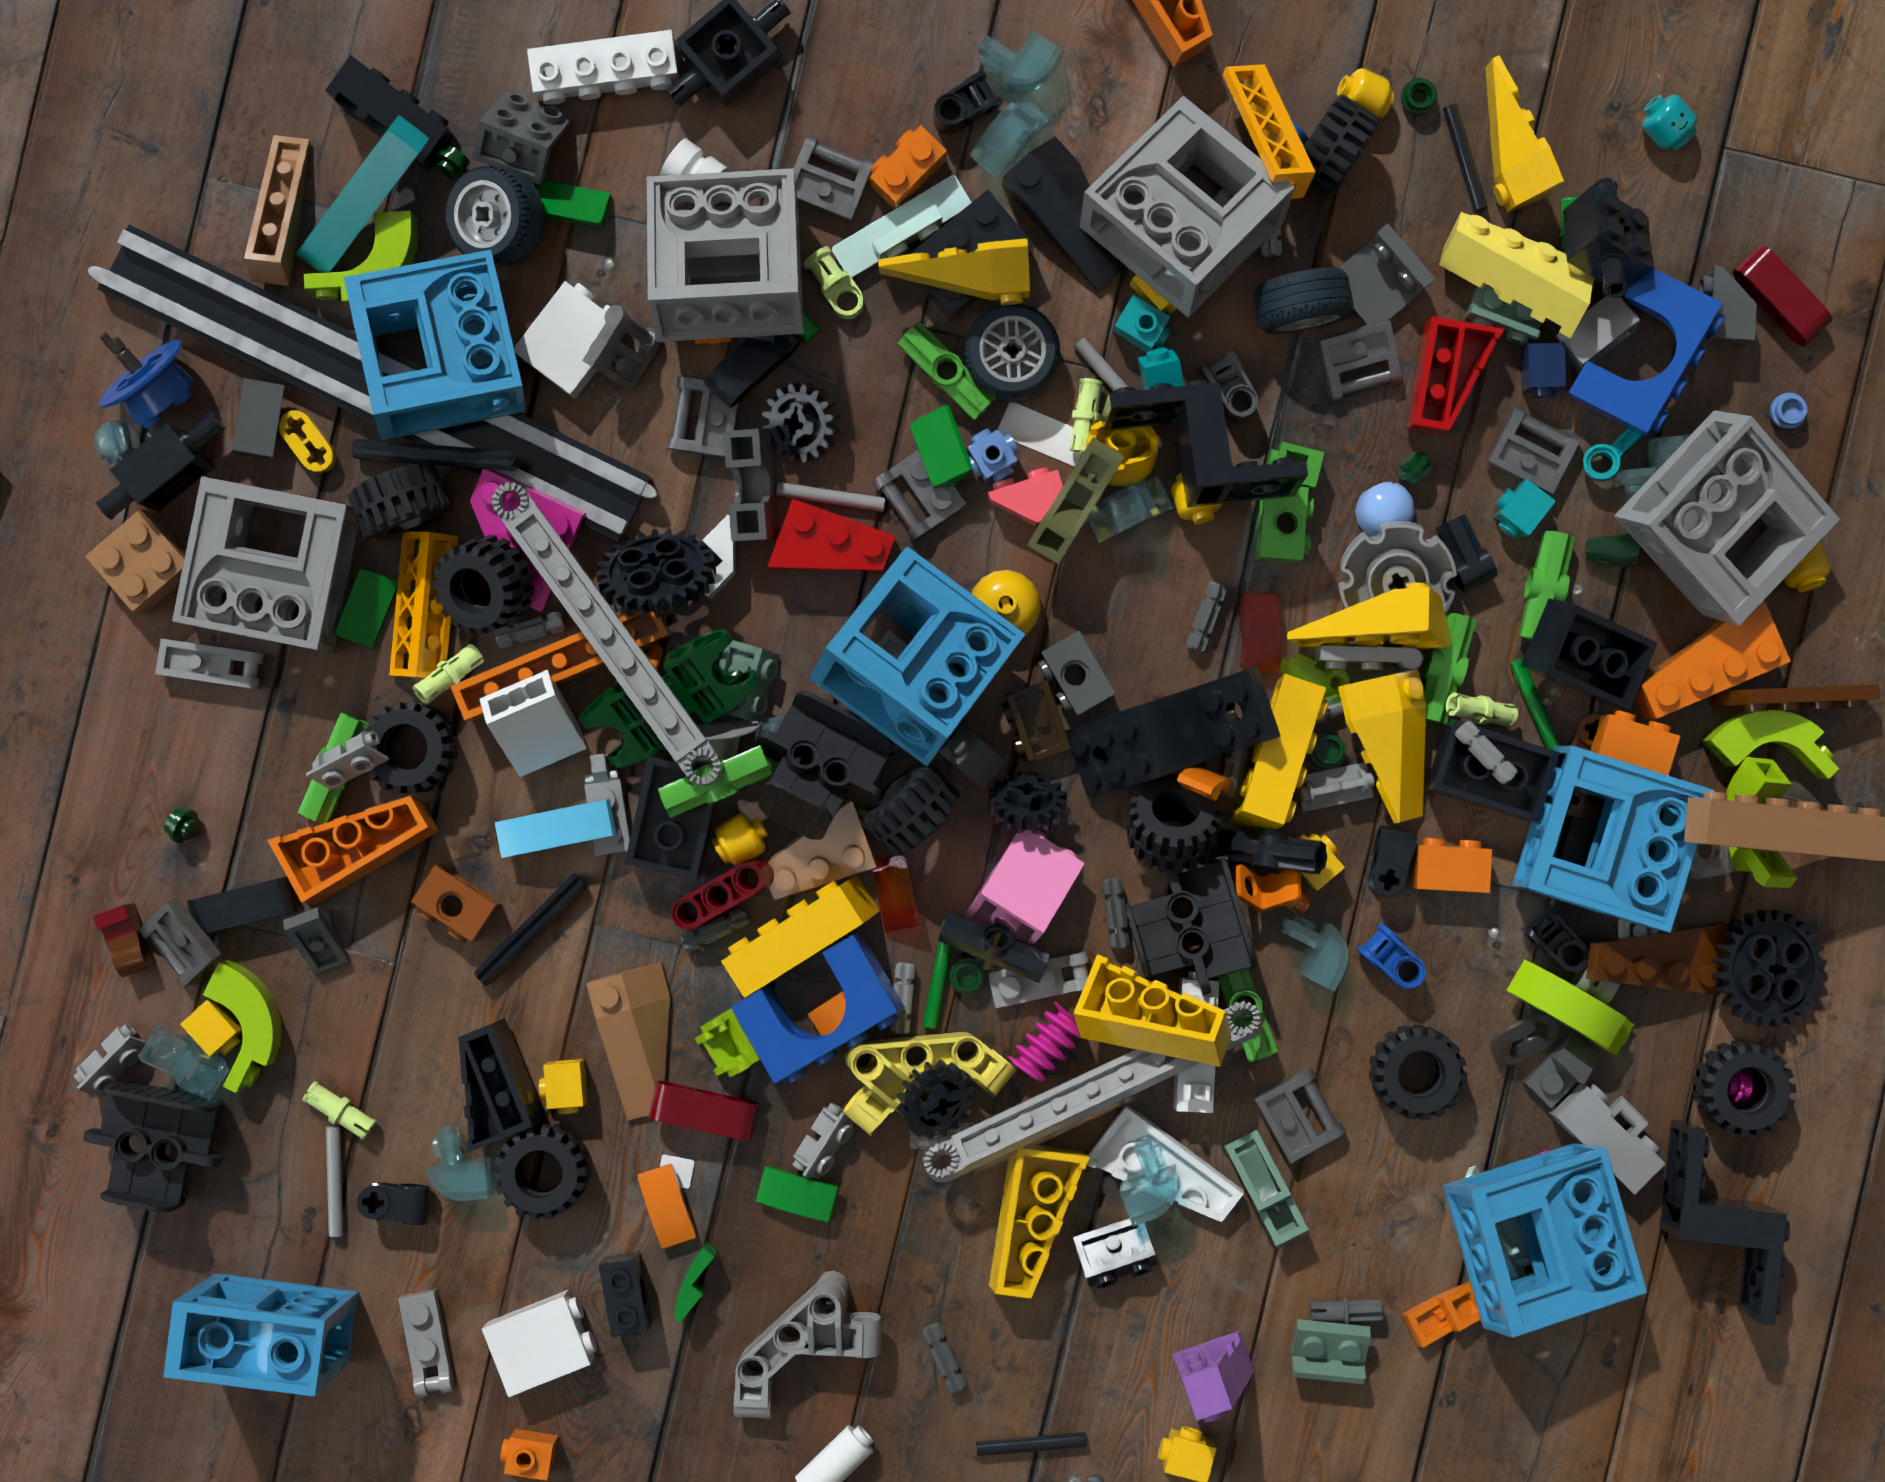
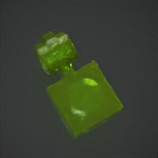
(1303, 668)

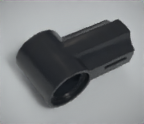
(1471, 561)

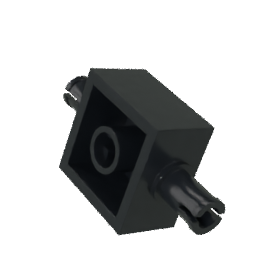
(732, 28)
(1607, 238)
(161, 466)

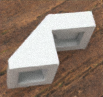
(720, 542)

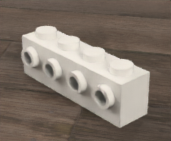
(603, 66)

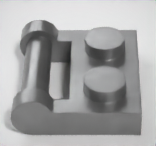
(827, 190)
(1357, 349)
(615, 358)
(712, 421)
(1527, 460)
(938, 502)
(180, 941)
(1289, 1121)

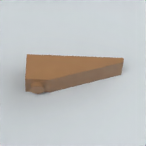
(278, 212)

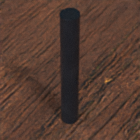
(1465, 157)
(1031, 1444)

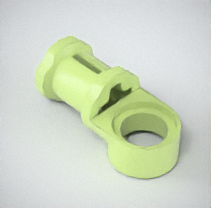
(835, 283)

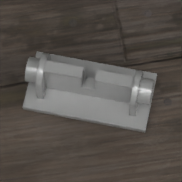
(338, 766)
(1336, 787)
(121, 1053)
(815, 1156)

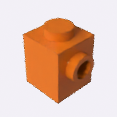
(529, 1454)

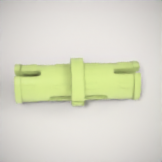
(1085, 413)
(448, 674)
(1481, 710)
(339, 1110)

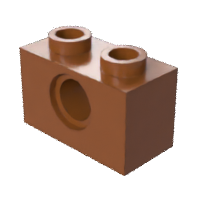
(477, 905)

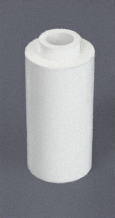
(839, 1457)

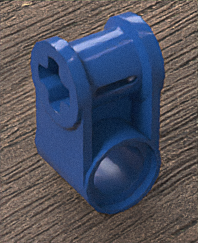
(1391, 956)

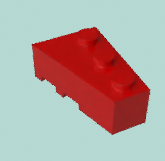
(1446, 370)
(829, 543)

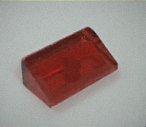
(895, 894)

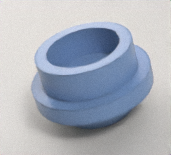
(1788, 411)

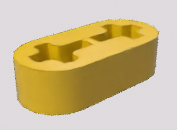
(301, 447)

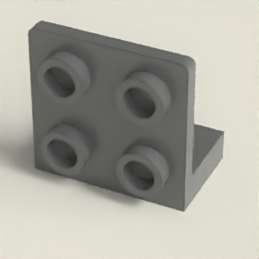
(519, 135)
(1385, 276)

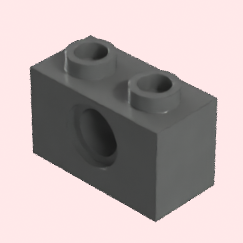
(1076, 652)

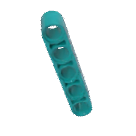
(362, 195)

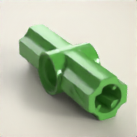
(929, 355)
(1546, 578)
(1447, 667)
(736, 773)
(320, 801)
(1237, 985)

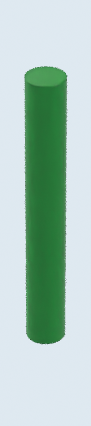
(1535, 704)
(937, 985)

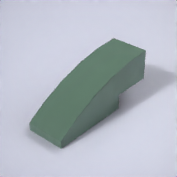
(1267, 1189)

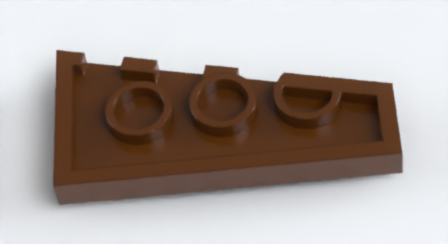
(1790, 698)
(1661, 959)

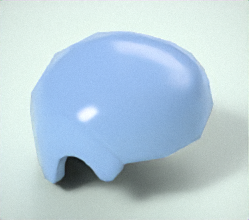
(1382, 504)

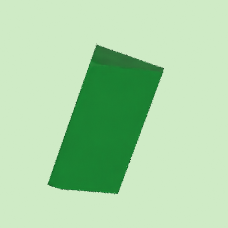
(574, 204)
(941, 447)
(366, 608)

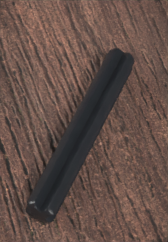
(530, 929)

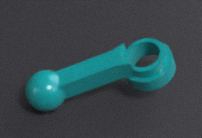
(1613, 452)

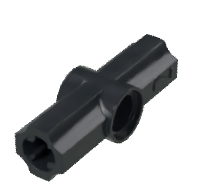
(1271, 851)
(994, 947)

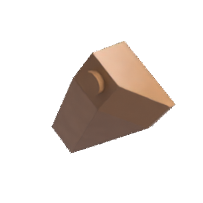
(634, 1029)

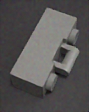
(1592, 1123)

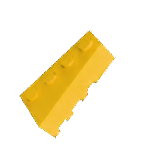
(1279, 761)
(800, 935)
(1149, 1017)
(1033, 1204)

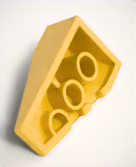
(1521, 163)
(991, 272)
(1399, 616)
(1391, 726)

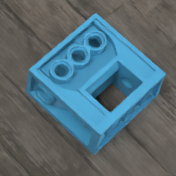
(441, 302)
(900, 692)
(1620, 841)
(1570, 1231)
(261, 1334)

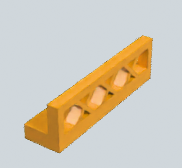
(1270, 126)
(430, 629)

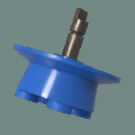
(147, 383)

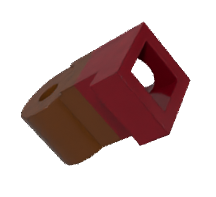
(122, 936)

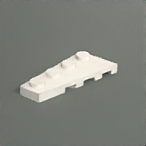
(1198, 1183)

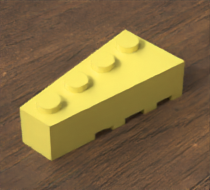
(1518, 270)

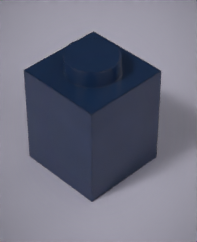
(1543, 369)

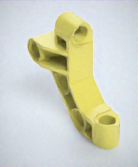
(889, 1068)

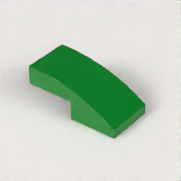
(798, 1194)
(691, 1289)

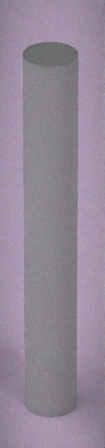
(1099, 365)
(830, 497)
(334, 1181)

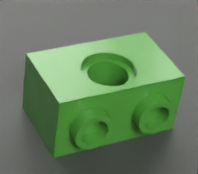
(1279, 546)

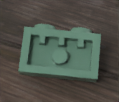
(1514, 318)
(747, 657)
(1330, 1351)

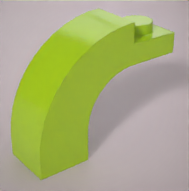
(393, 247)
(1742, 733)
(1766, 780)
(1571, 1006)
(257, 1015)

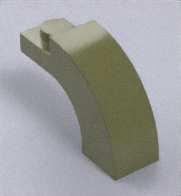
(1075, 500)

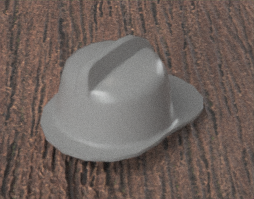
(725, 737)

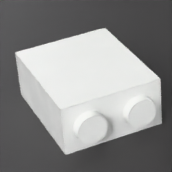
(563, 337)
(532, 723)
(539, 1342)

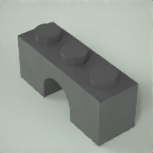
(754, 507)

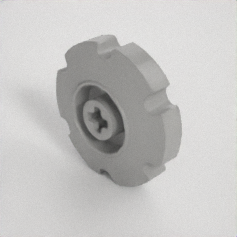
(1394, 550)

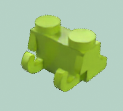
(727, 1044)

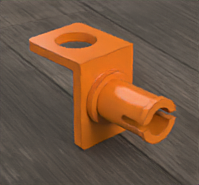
(1272, 890)

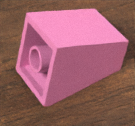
(1026, 886)

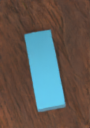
(555, 828)

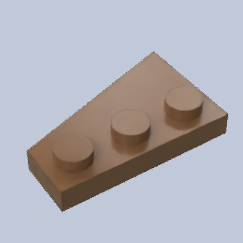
(816, 862)

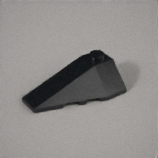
(1051, 191)

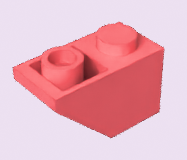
(1027, 498)

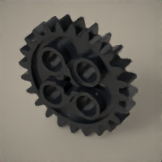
(656, 573)
(1797, 972)

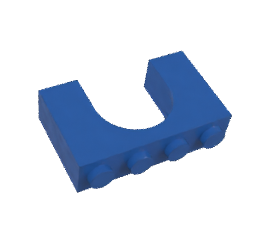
(1643, 403)
(868, 999)

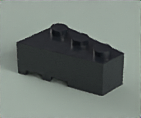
(376, 104)
(496, 1086)

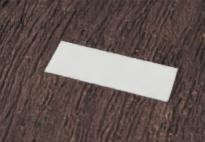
(1039, 433)

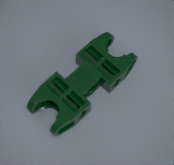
(694, 681)

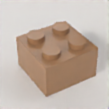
(140, 561)

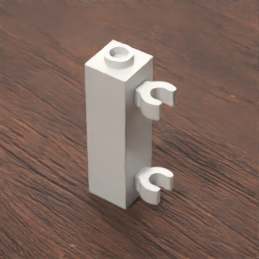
(1196, 1085)

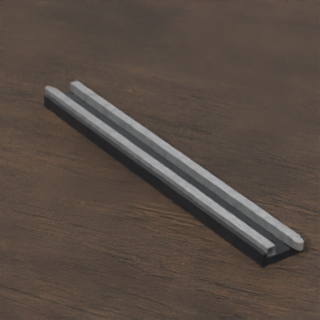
(329, 365)

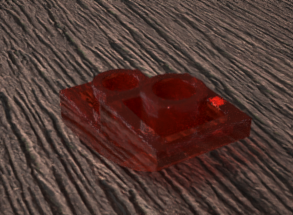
(1260, 632)

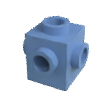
(992, 469)

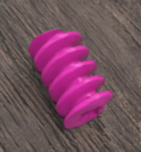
(1047, 1044)

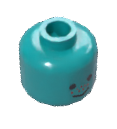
(1669, 121)

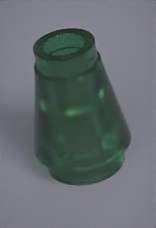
(1613, 550)

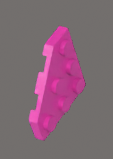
(563, 518)

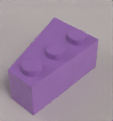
(1214, 1375)

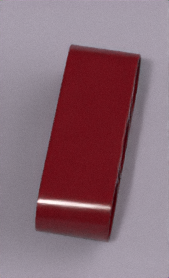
(1782, 295)
(706, 897)
(704, 1110)

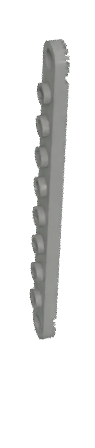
(607, 634)
(1069, 1103)

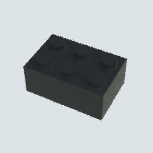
(977, 223)
(1589, 654)
(1465, 778)
(663, 842)

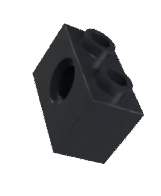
(625, 1294)

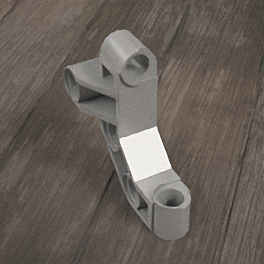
(824, 1330)

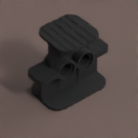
(833, 745)
(1214, 920)
(156, 1117)

